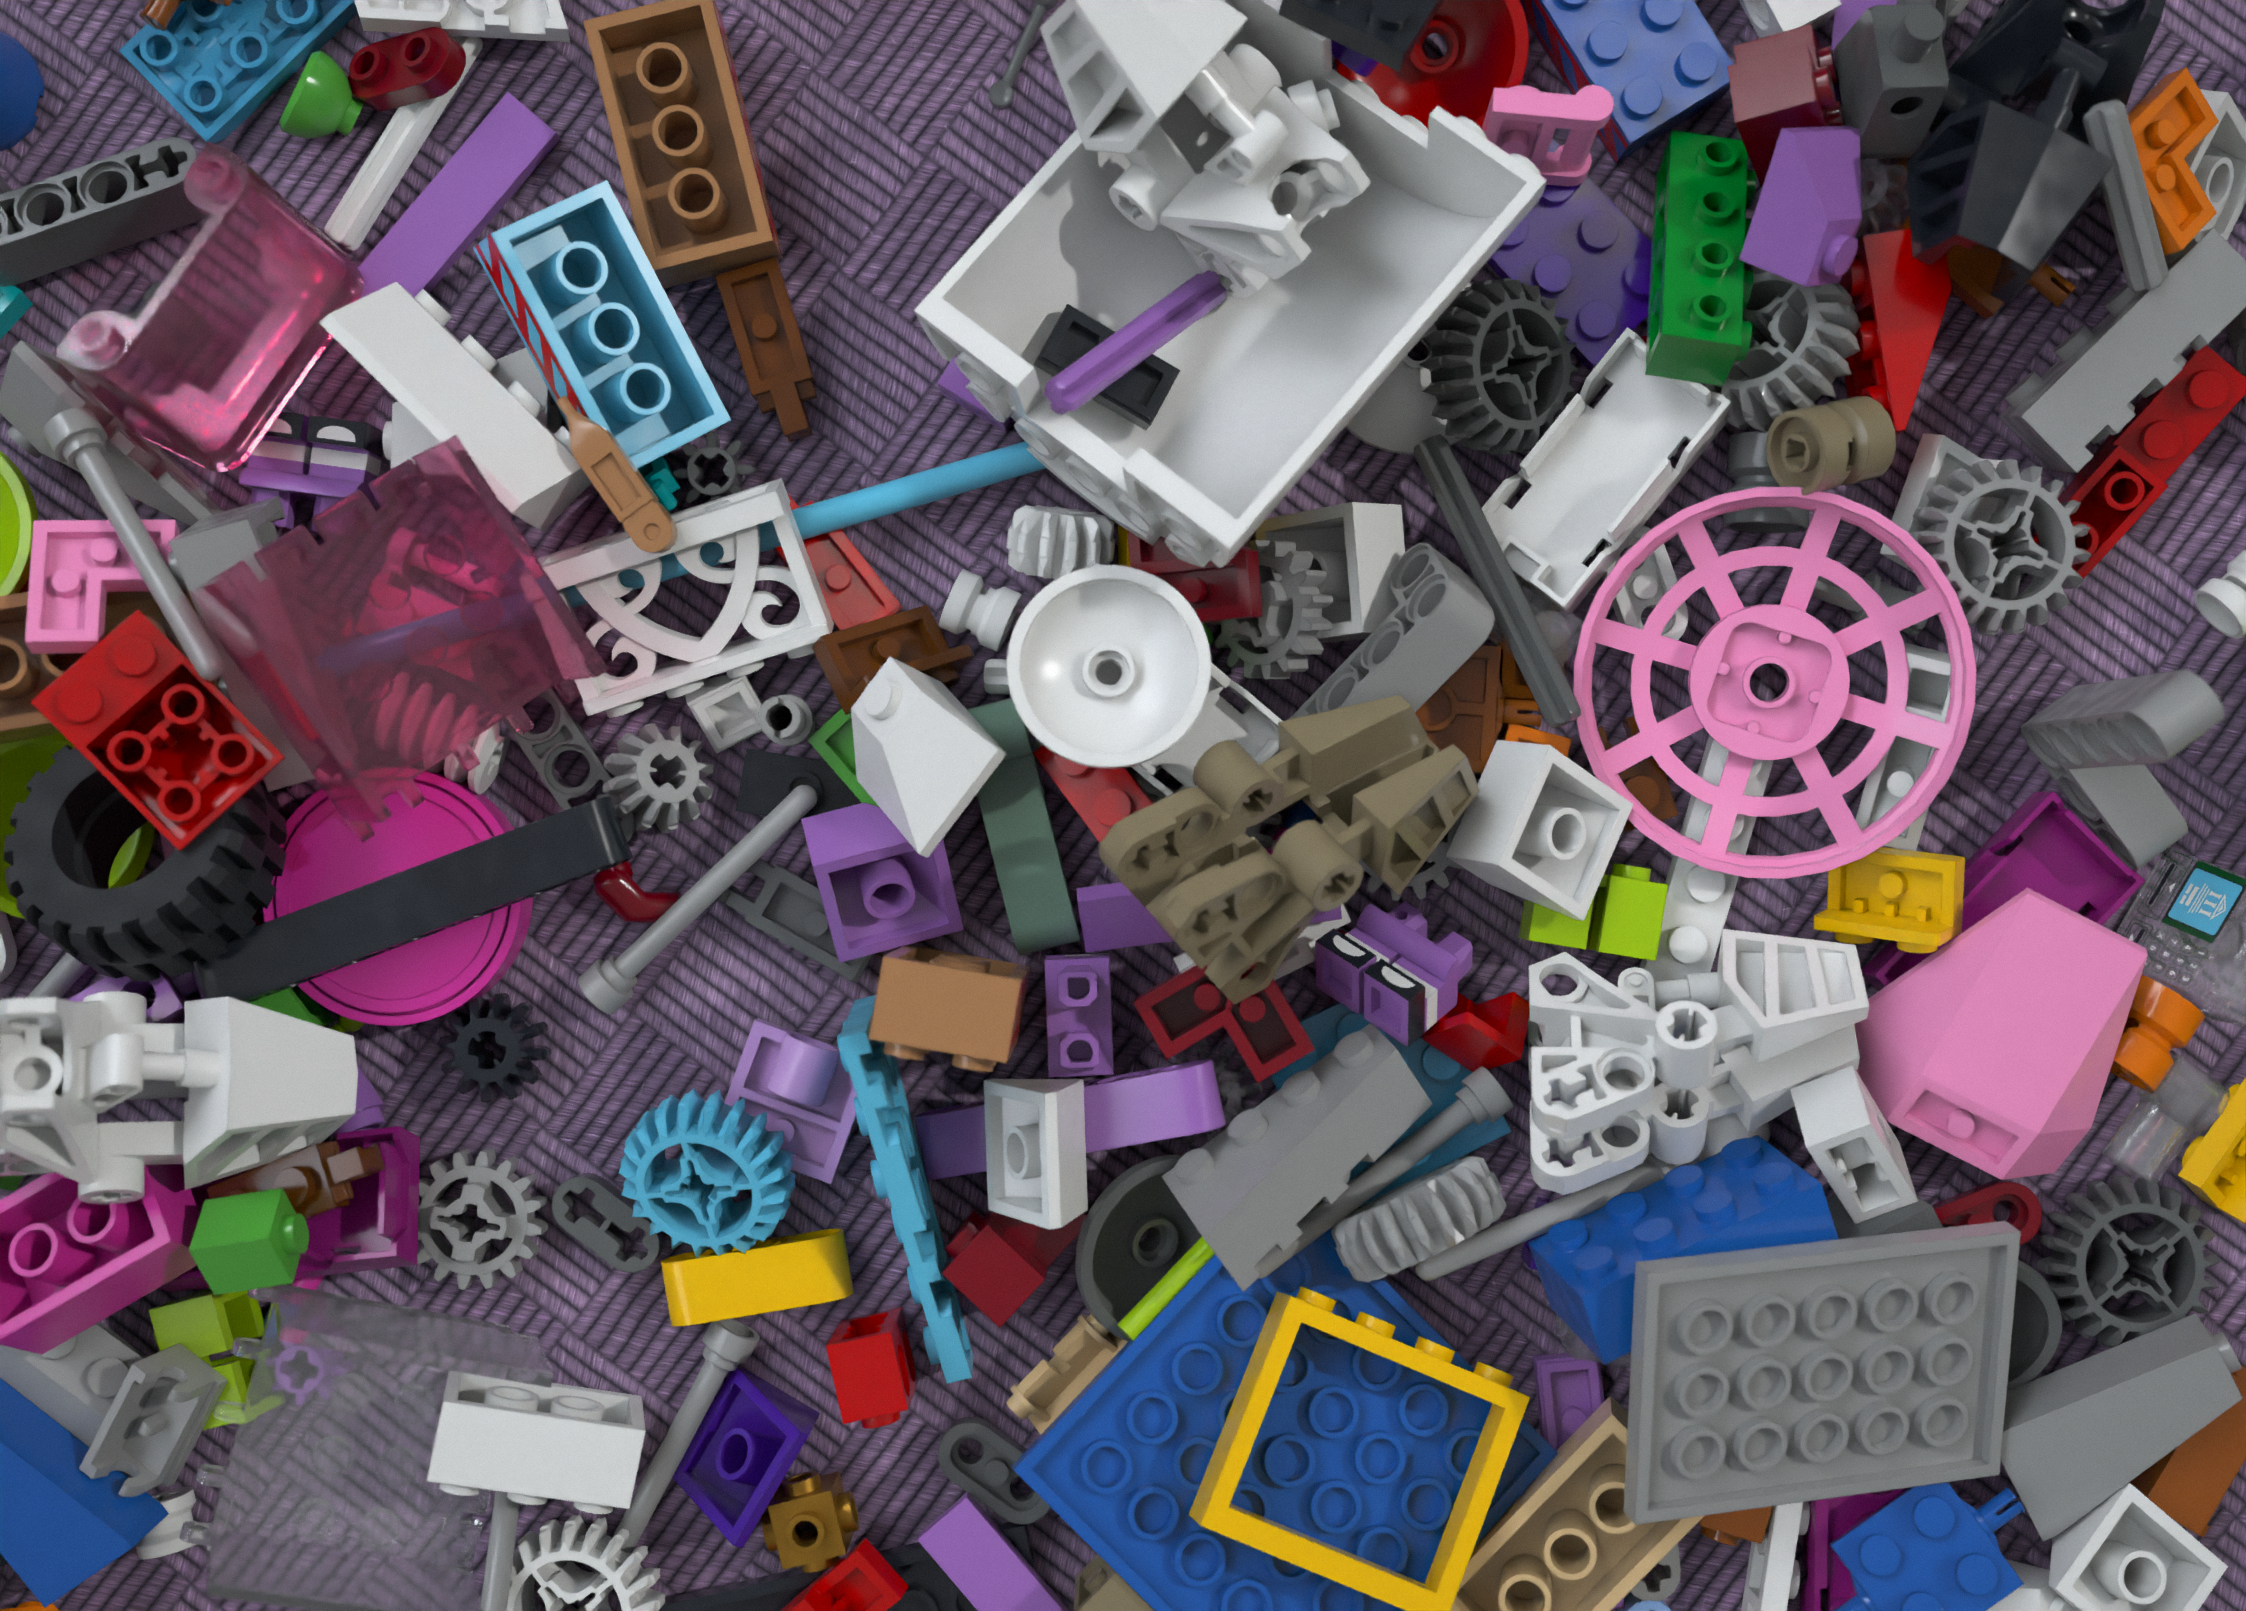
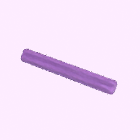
(1134, 342)

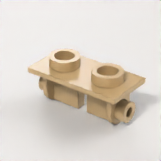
(1058, 1382)

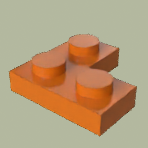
(2165, 130)

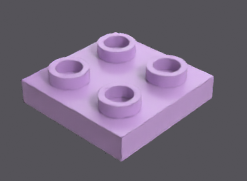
(802, 1092)

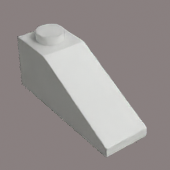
(1906, 758)

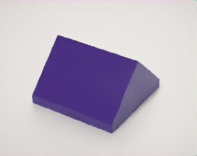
(743, 1452)

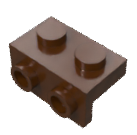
(912, 637)

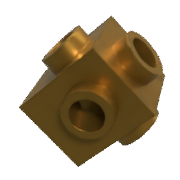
(814, 1500)

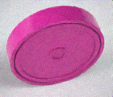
(426, 975)

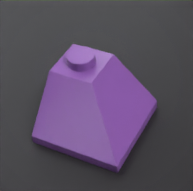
(1808, 206)
(877, 884)

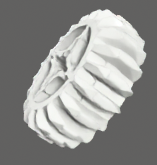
(563, 1582)

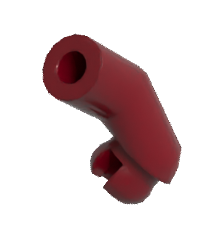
(627, 899)

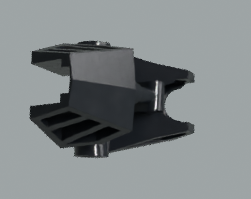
(2013, 176)

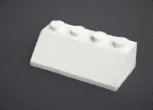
(454, 393)

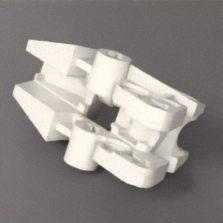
(1266, 184)
(1776, 1023)
(252, 1076)

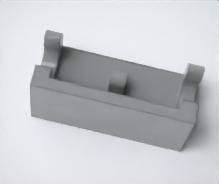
(155, 1420)

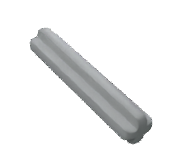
(2127, 196)

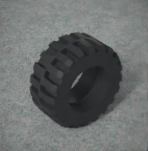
(161, 922)

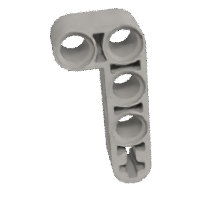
(1419, 644)

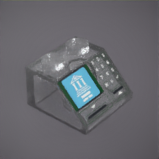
(2194, 933)

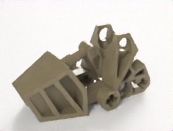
(1231, 903)

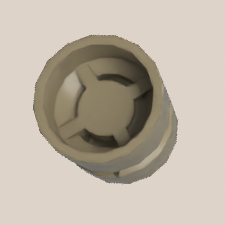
(1831, 444)

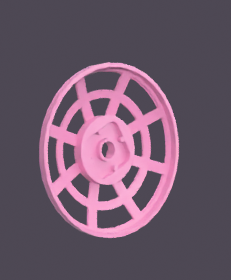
(1814, 689)

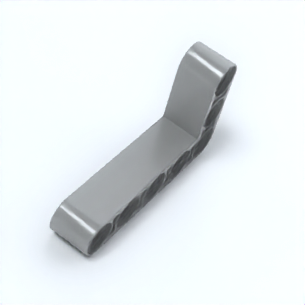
(2098, 748)

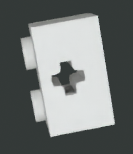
(1853, 1144)

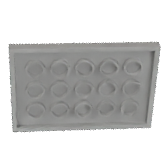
(1818, 1370)

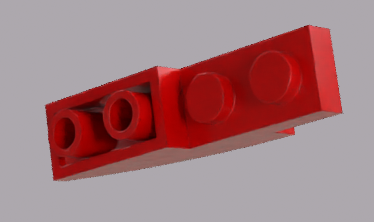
(2137, 461)

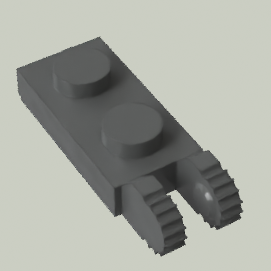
(794, 914)

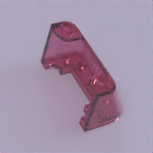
(225, 327)

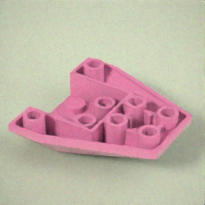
(2003, 1036)

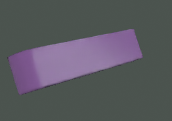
(1118, 1114)

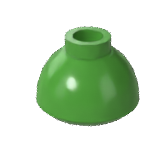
(321, 101)

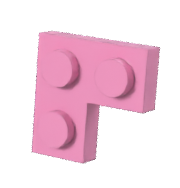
(70, 579)

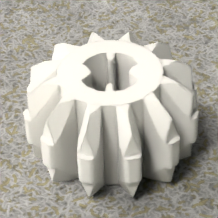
(1058, 540)

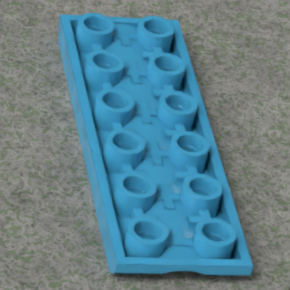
(226, 60)

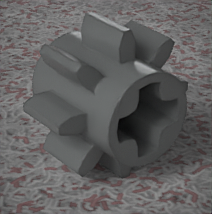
(698, 474)

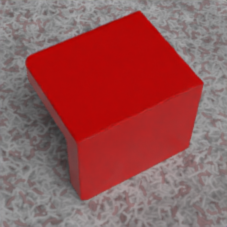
(1483, 1032)

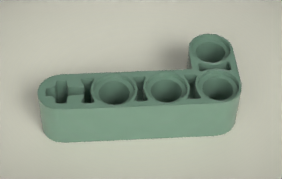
(1024, 838)

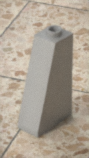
(2112, 1417)

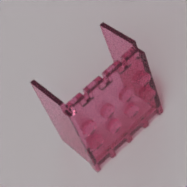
(398, 631)

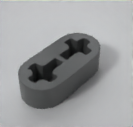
(599, 1234)

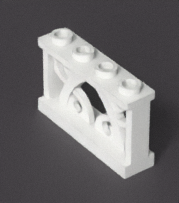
(735, 526)

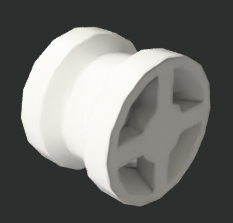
(165, 1536)

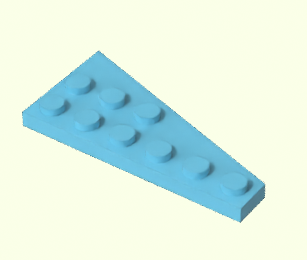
(901, 1177)

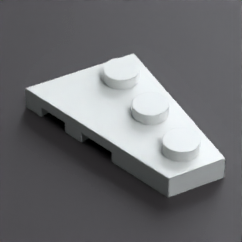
(470, 18)

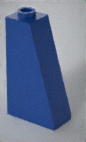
(52, 1515)

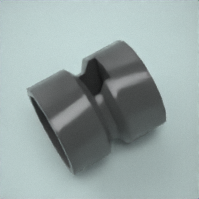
(1750, 468)

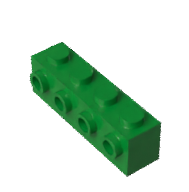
(1695, 260)

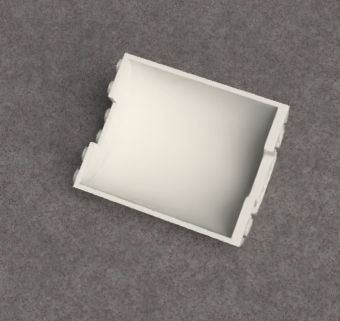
(1258, 375)

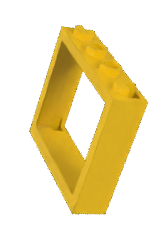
(1213, 1500)

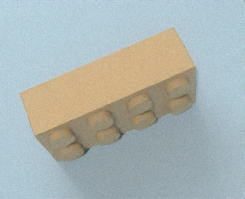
(1568, 1532)

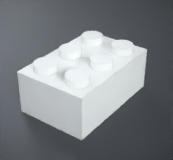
(538, 1442)

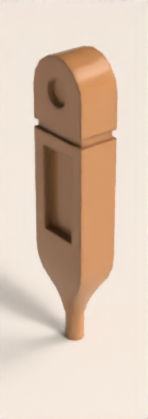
(619, 482)

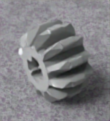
(641, 758)

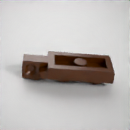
(770, 343)
(312, 1178)

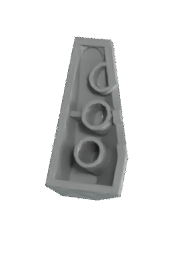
(40, 387)

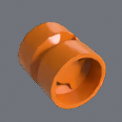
(2154, 1026)

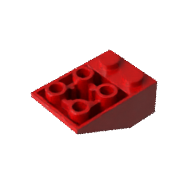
(1899, 317)
(158, 730)

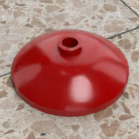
(1483, 52)

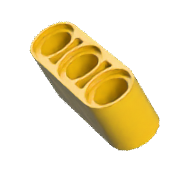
(765, 1279)

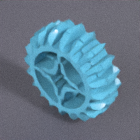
(720, 1156)

